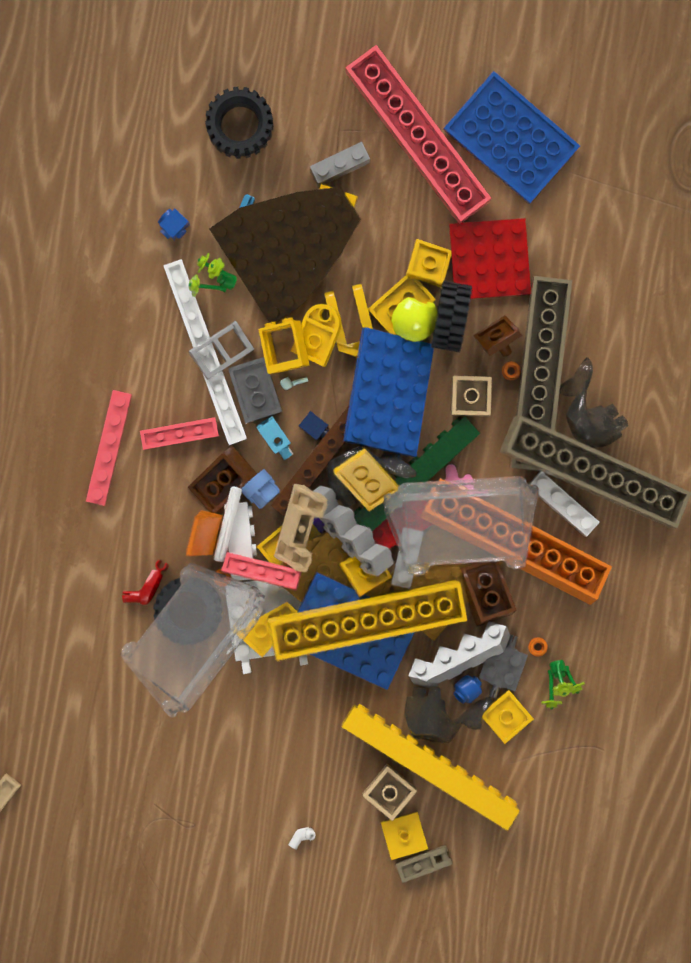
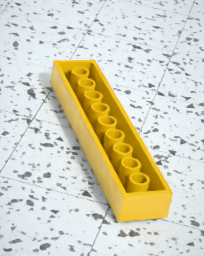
(367, 619)
(430, 766)

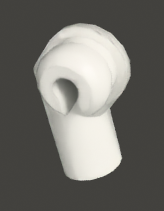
(300, 835)

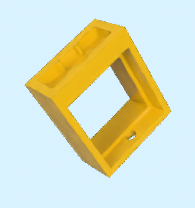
(269, 351)

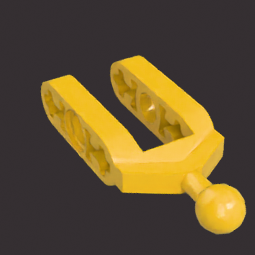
(351, 349)

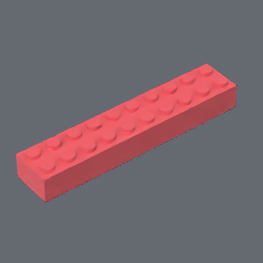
(417, 134)

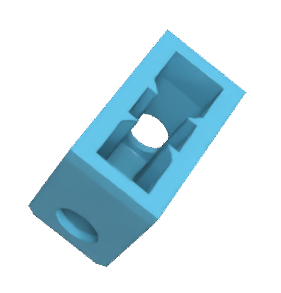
(270, 430)

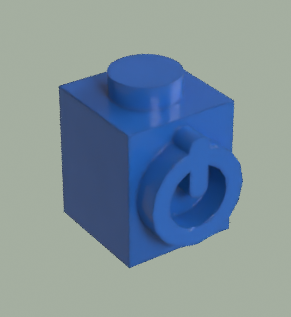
(173, 224)

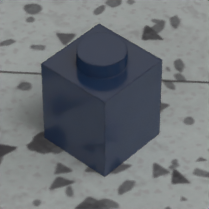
(314, 426)

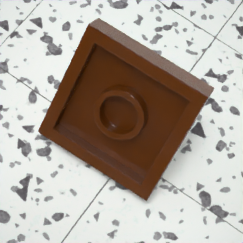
(498, 336)

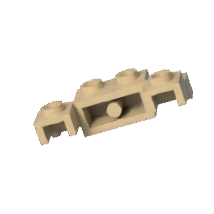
(297, 525)

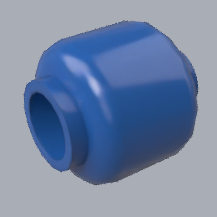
(467, 689)

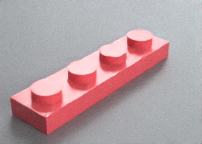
(179, 433)
(261, 571)

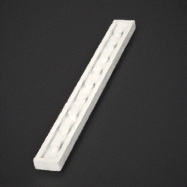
(198, 333)

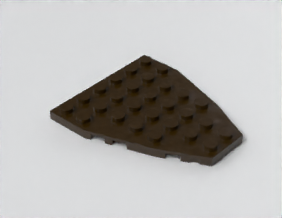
(287, 245)

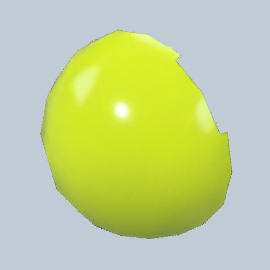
(414, 319)

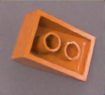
(204, 534)

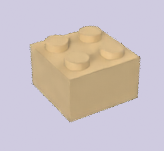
(471, 396)
(389, 792)

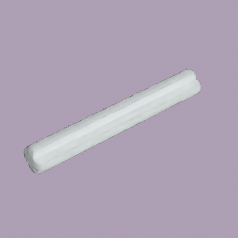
(227, 524)

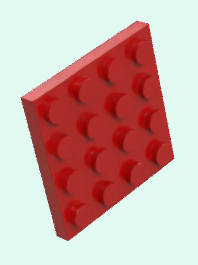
(491, 257)

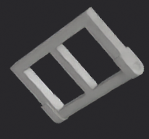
(235, 326)

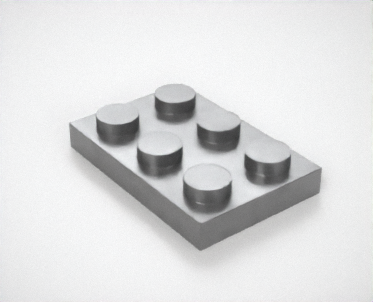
(254, 390)

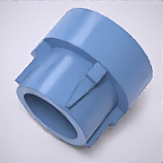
(261, 489)

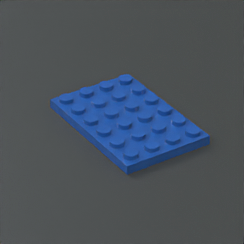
(511, 137)
(388, 392)
(369, 660)

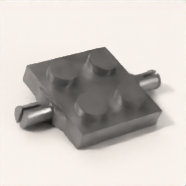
(504, 669)

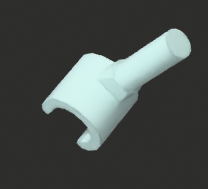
(287, 384)

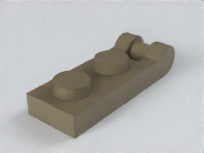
(423, 864)

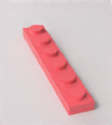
(109, 447)

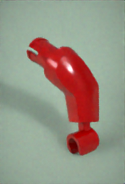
(149, 588)

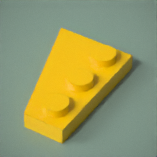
(259, 636)

